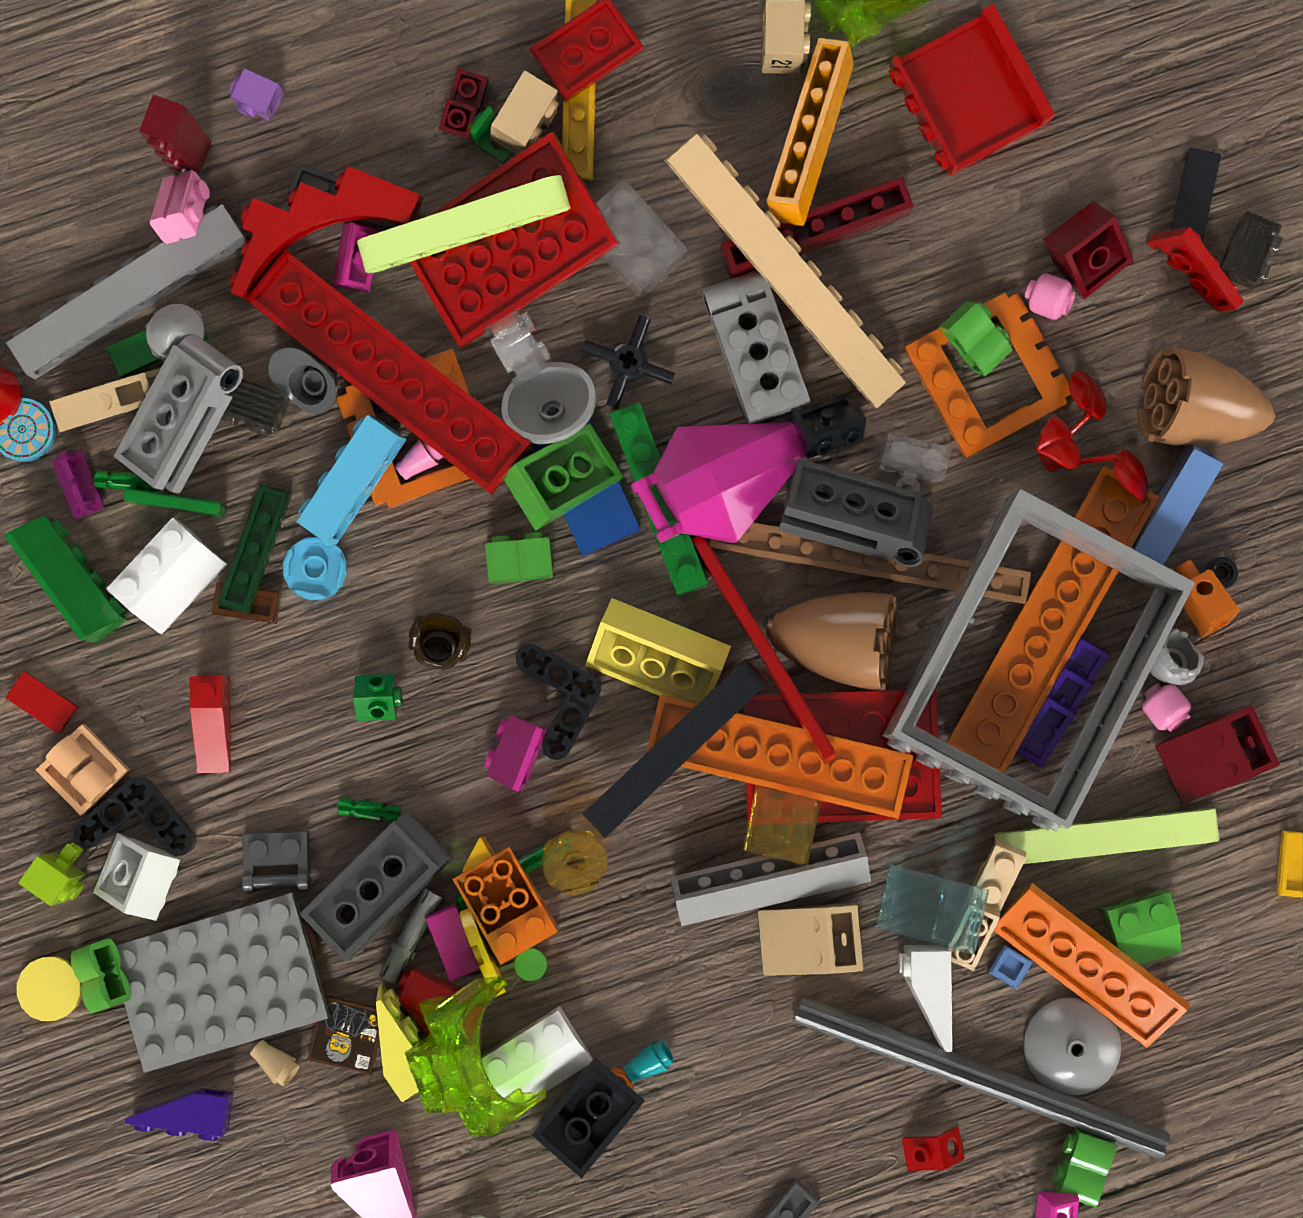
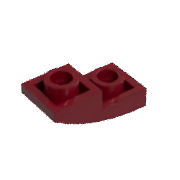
(463, 103)

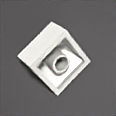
(136, 877)

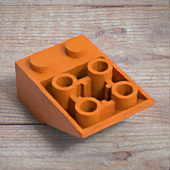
(506, 905)

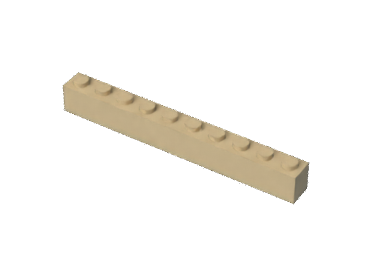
(785, 270)

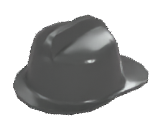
(303, 379)

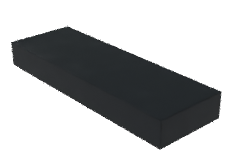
(1196, 190)

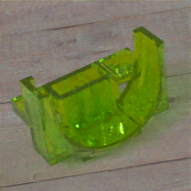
(450, 1063)

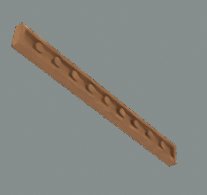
(933, 572)

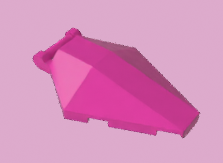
(720, 477)

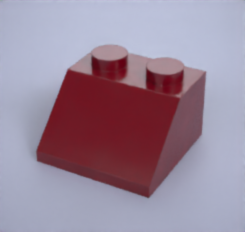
(1089, 249)

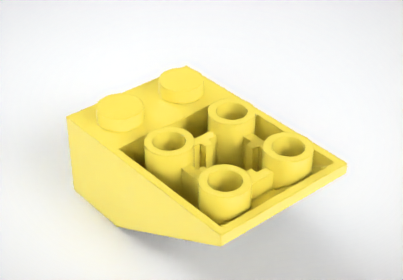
(396, 1036)

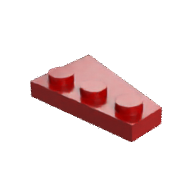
(1191, 256)

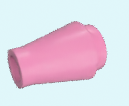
(418, 460)

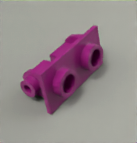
(77, 483)

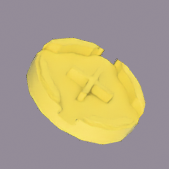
(49, 988)

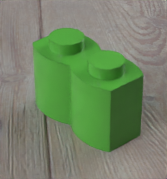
(976, 337)
(519, 559)
(100, 975)
(1084, 1166)

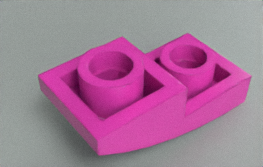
(451, 942)

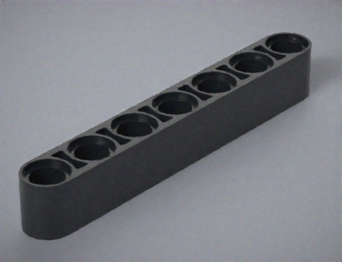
(675, 748)

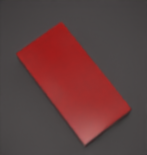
(42, 702)

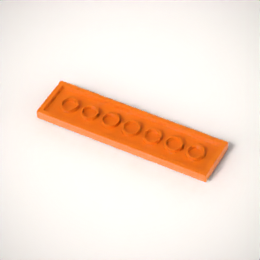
(787, 761)

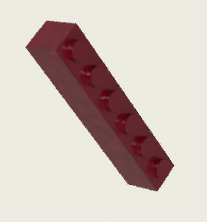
(835, 222)

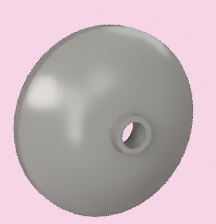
(554, 390)
(1050, 1040)

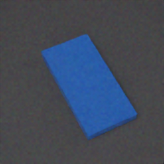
(601, 518)

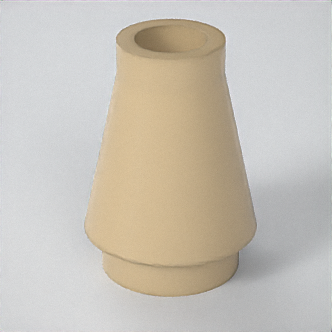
(275, 1063)

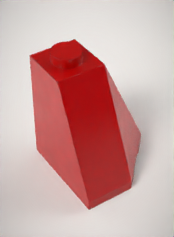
(420, 986)

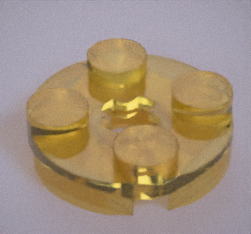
(567, 845)

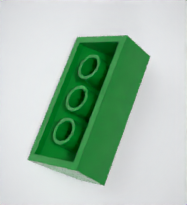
(67, 578)

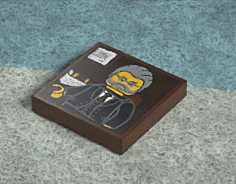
(347, 1037)

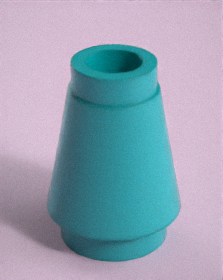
(650, 1061)

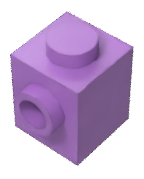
(255, 95)

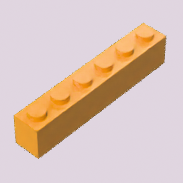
(810, 131)

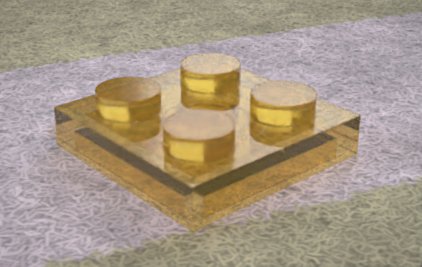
(781, 825)

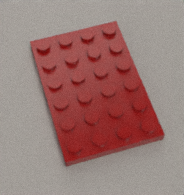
(515, 267)
(861, 719)

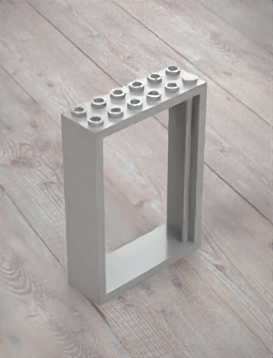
(1114, 701)

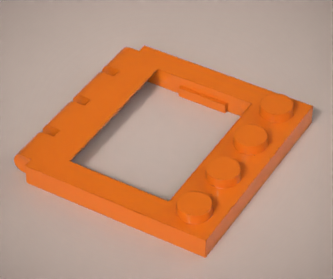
(951, 397)
(389, 488)

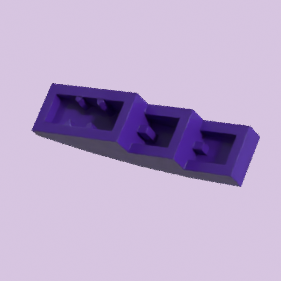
(1062, 702)

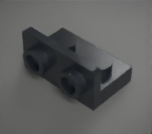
(829, 424)

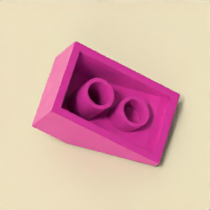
(515, 753)

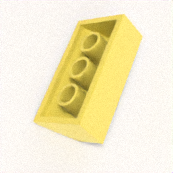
(656, 654)

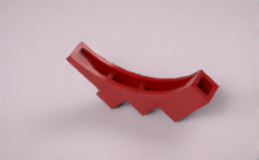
(311, 209)

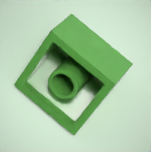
(1144, 926)

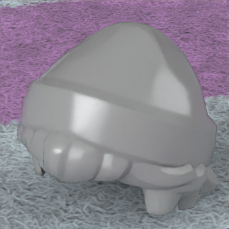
(171, 326)
(1178, 660)

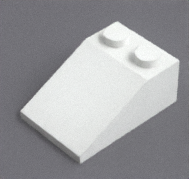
(929, 979)

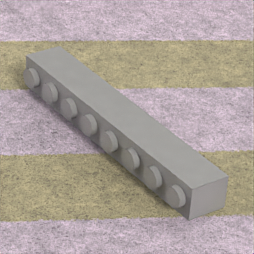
(124, 293)

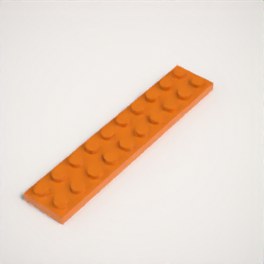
(1047, 629)

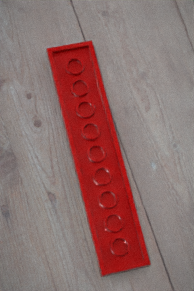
(388, 372)

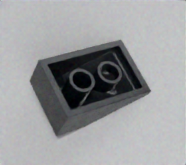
(587, 1117)

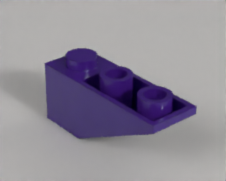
(197, 1112)

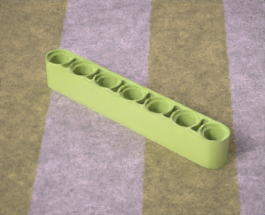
(464, 224)
(1115, 835)

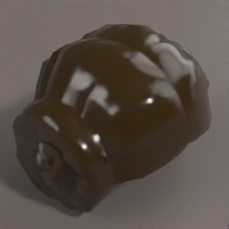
(439, 640)

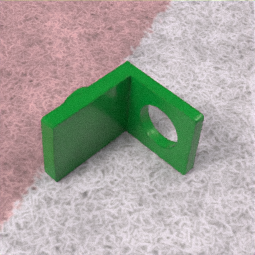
(481, 132)

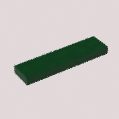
(254, 549)

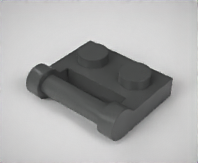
(276, 849)

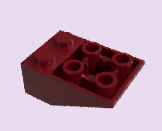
(1217, 754)

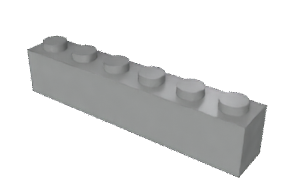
(769, 880)

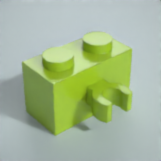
(54, 876)

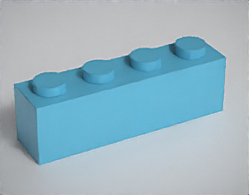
(350, 479)

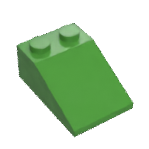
(562, 476)

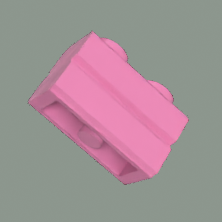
(179, 206)

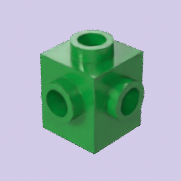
(376, 697)

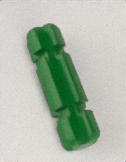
(121, 481)
(368, 810)

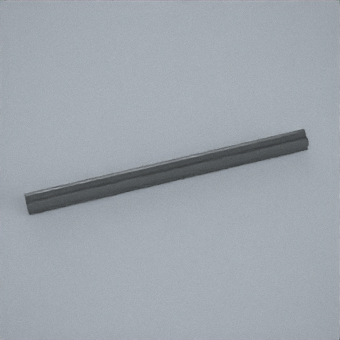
(981, 1077)

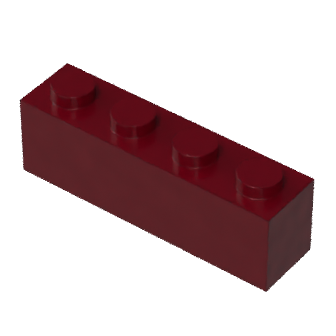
(175, 135)

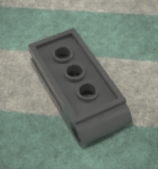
(857, 514)
(421, 861)

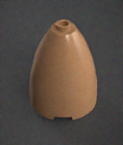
(1199, 401)
(840, 637)

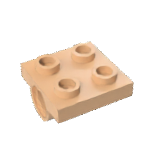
(82, 769)

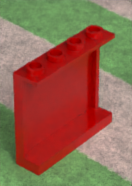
(971, 91)

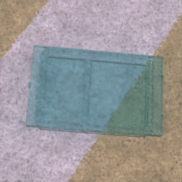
(932, 909)

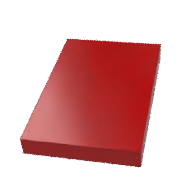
(586, 49)

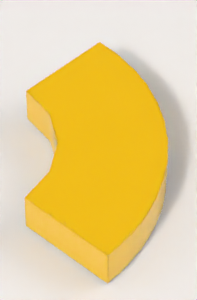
(479, 946)

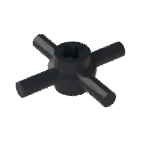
(633, 349)

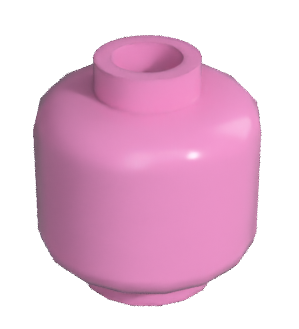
(1050, 296)
(1166, 706)

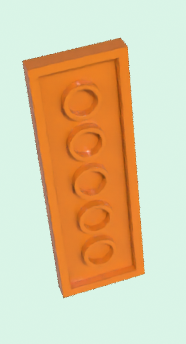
(1090, 965)

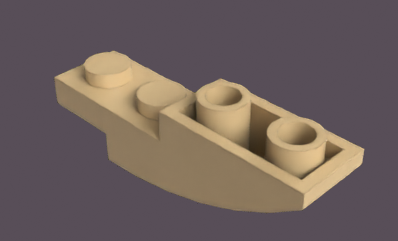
(102, 401)
(998, 877)

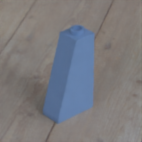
(1177, 502)

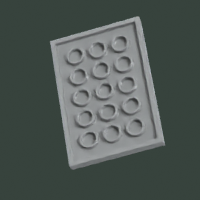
(221, 982)

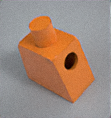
(1213, 608)

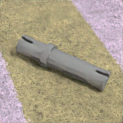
(406, 943)

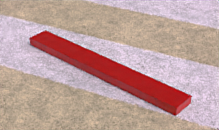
(764, 650)

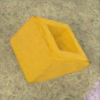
(480, 853)

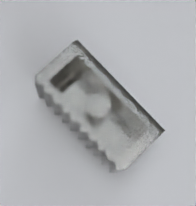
(1250, 249)
(257, 407)

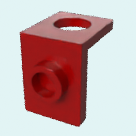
(932, 1151)

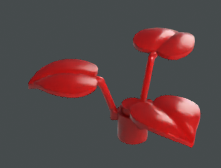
(1059, 449)

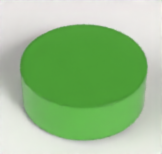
(531, 964)

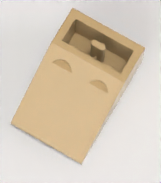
(810, 939)

